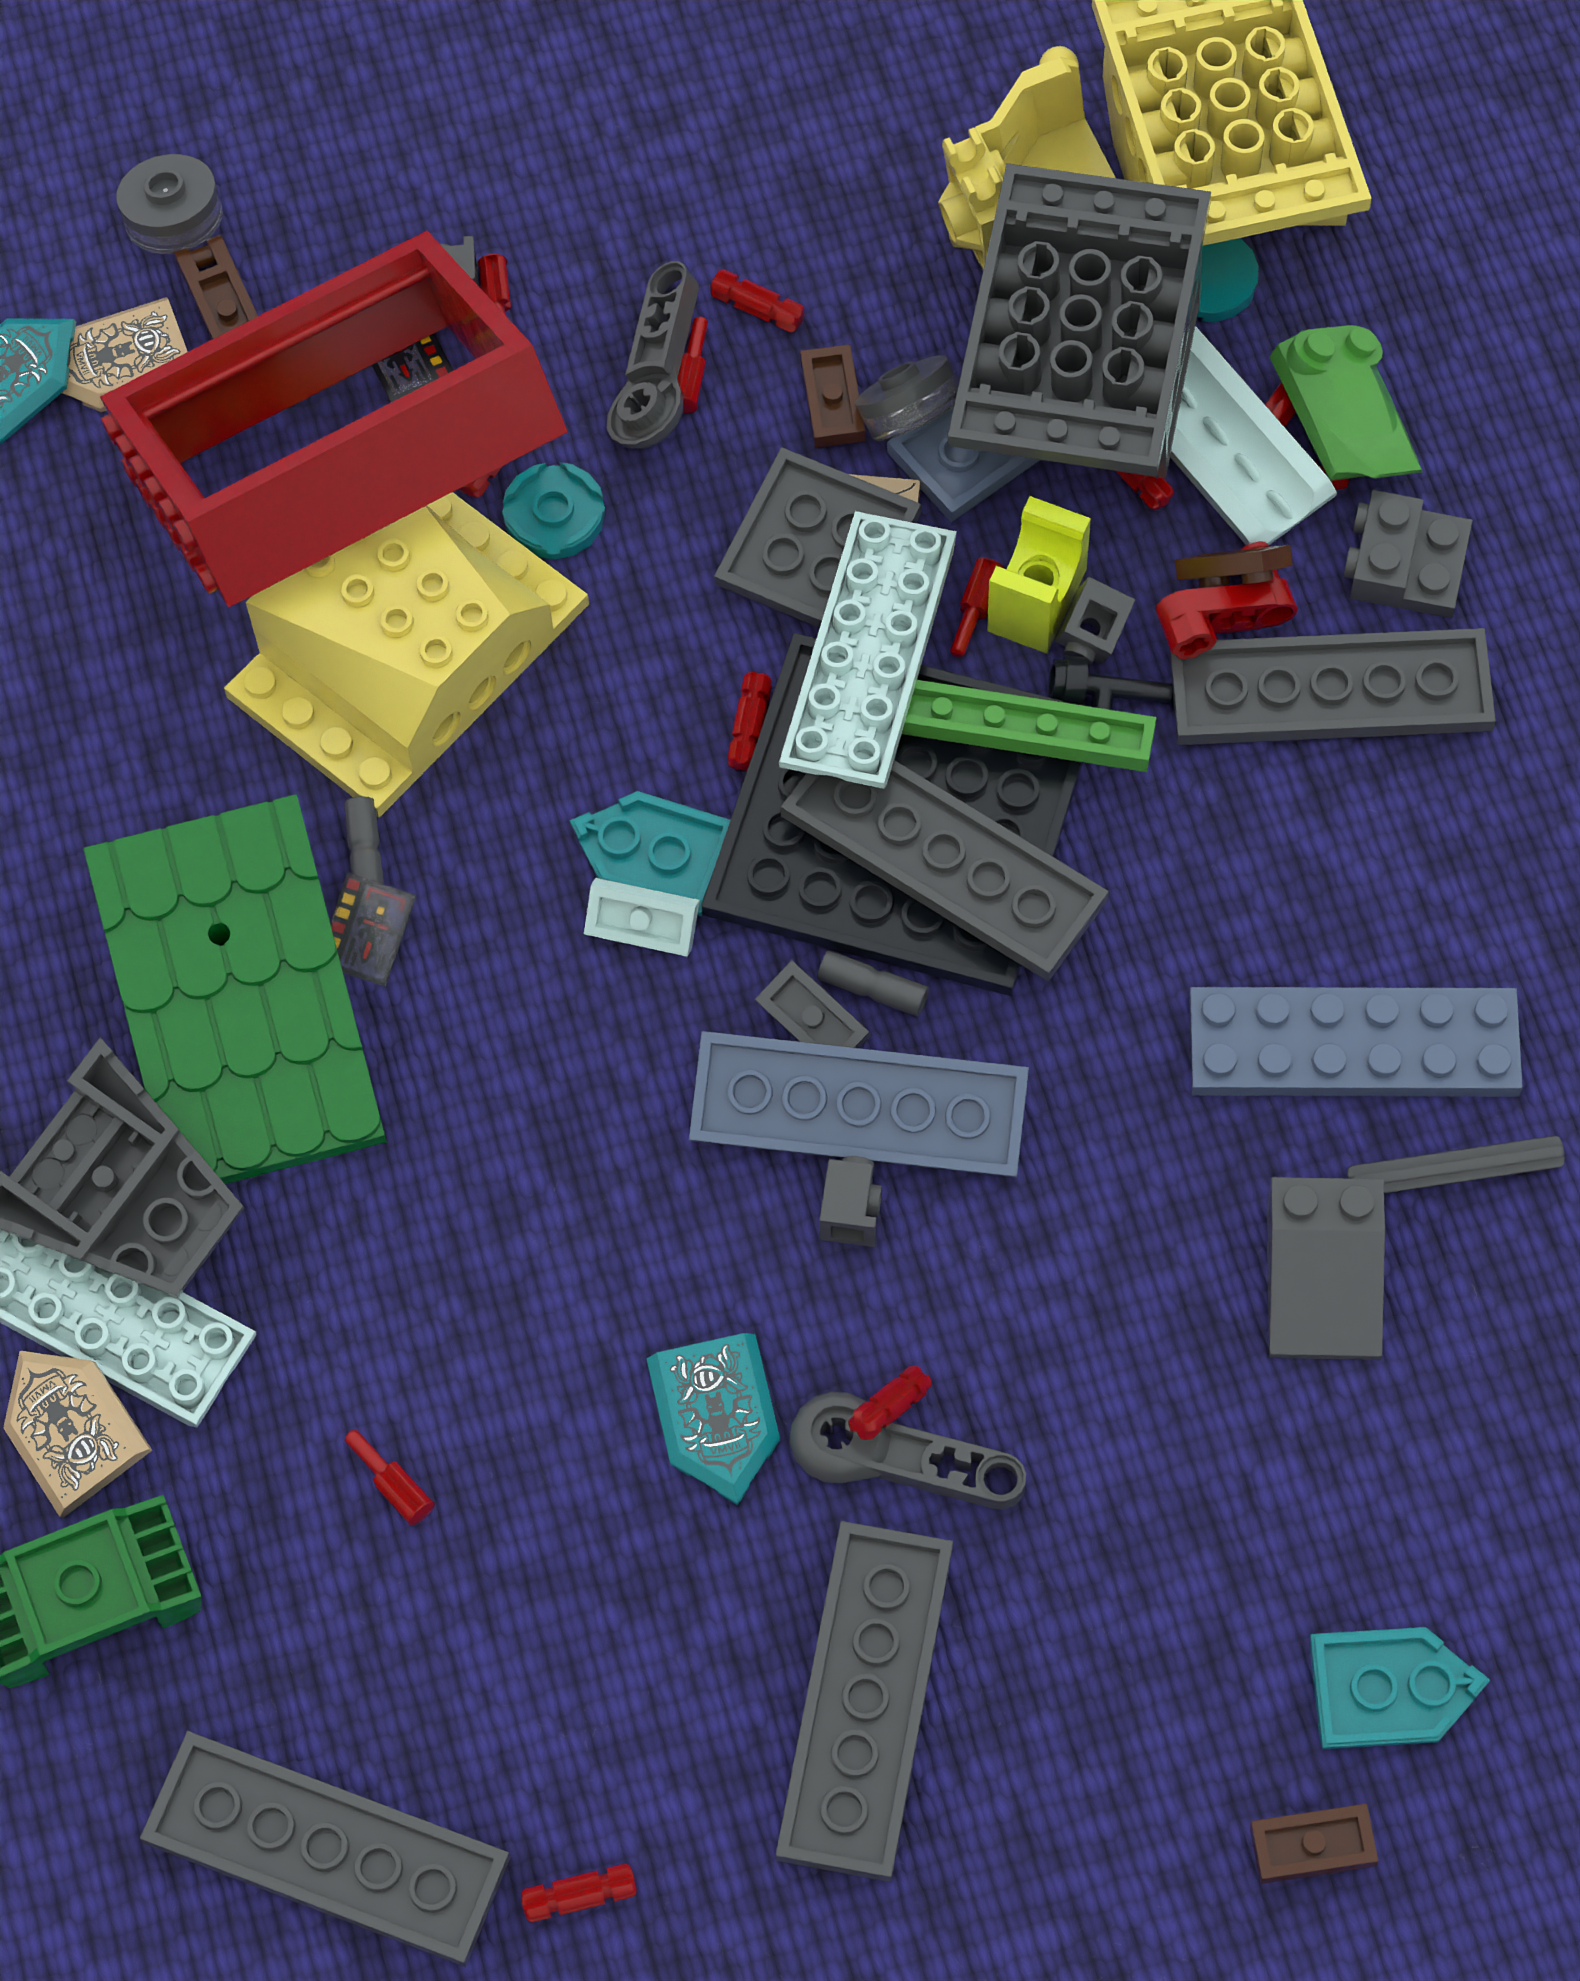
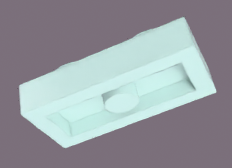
(641, 917)

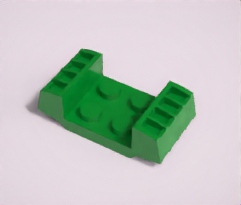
(91, 1585)

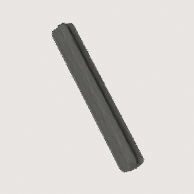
(1463, 1164)

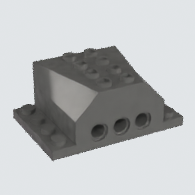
(1083, 321)

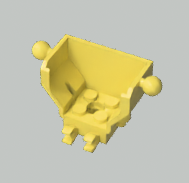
(1034, 127)

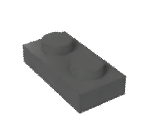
(810, 1011)

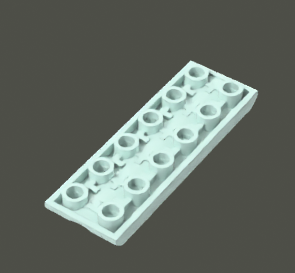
(1242, 452)
(869, 650)
(142, 1339)

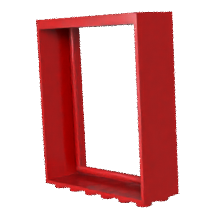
(359, 473)

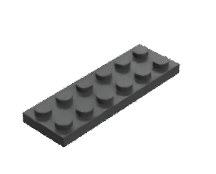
(1334, 687)
(953, 862)
(865, 1702)
(326, 1848)

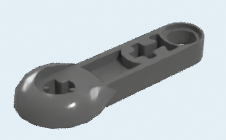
(652, 398)
(895, 1454)

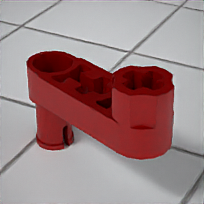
(1195, 615)

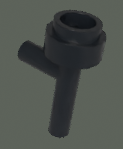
(1071, 682)

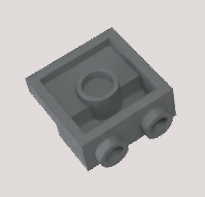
(1407, 555)

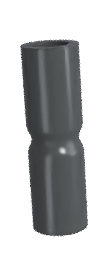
(363, 838)
(878, 985)

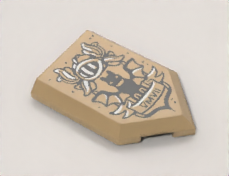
(120, 350)
(70, 1428)

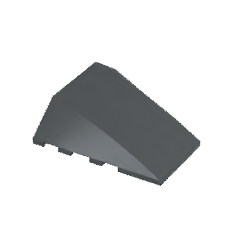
(118, 1184)

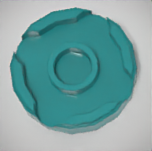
(1227, 279)
(554, 510)

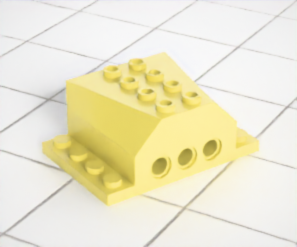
(1232, 107)
(399, 645)

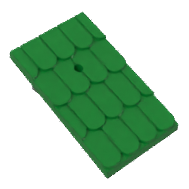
(236, 989)

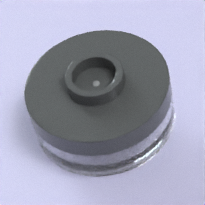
(169, 203)
(908, 397)

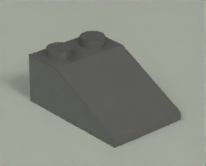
(1325, 1268)

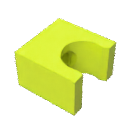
(1042, 576)

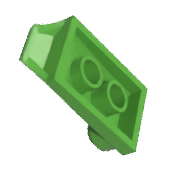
(1345, 402)

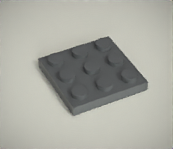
(798, 532)

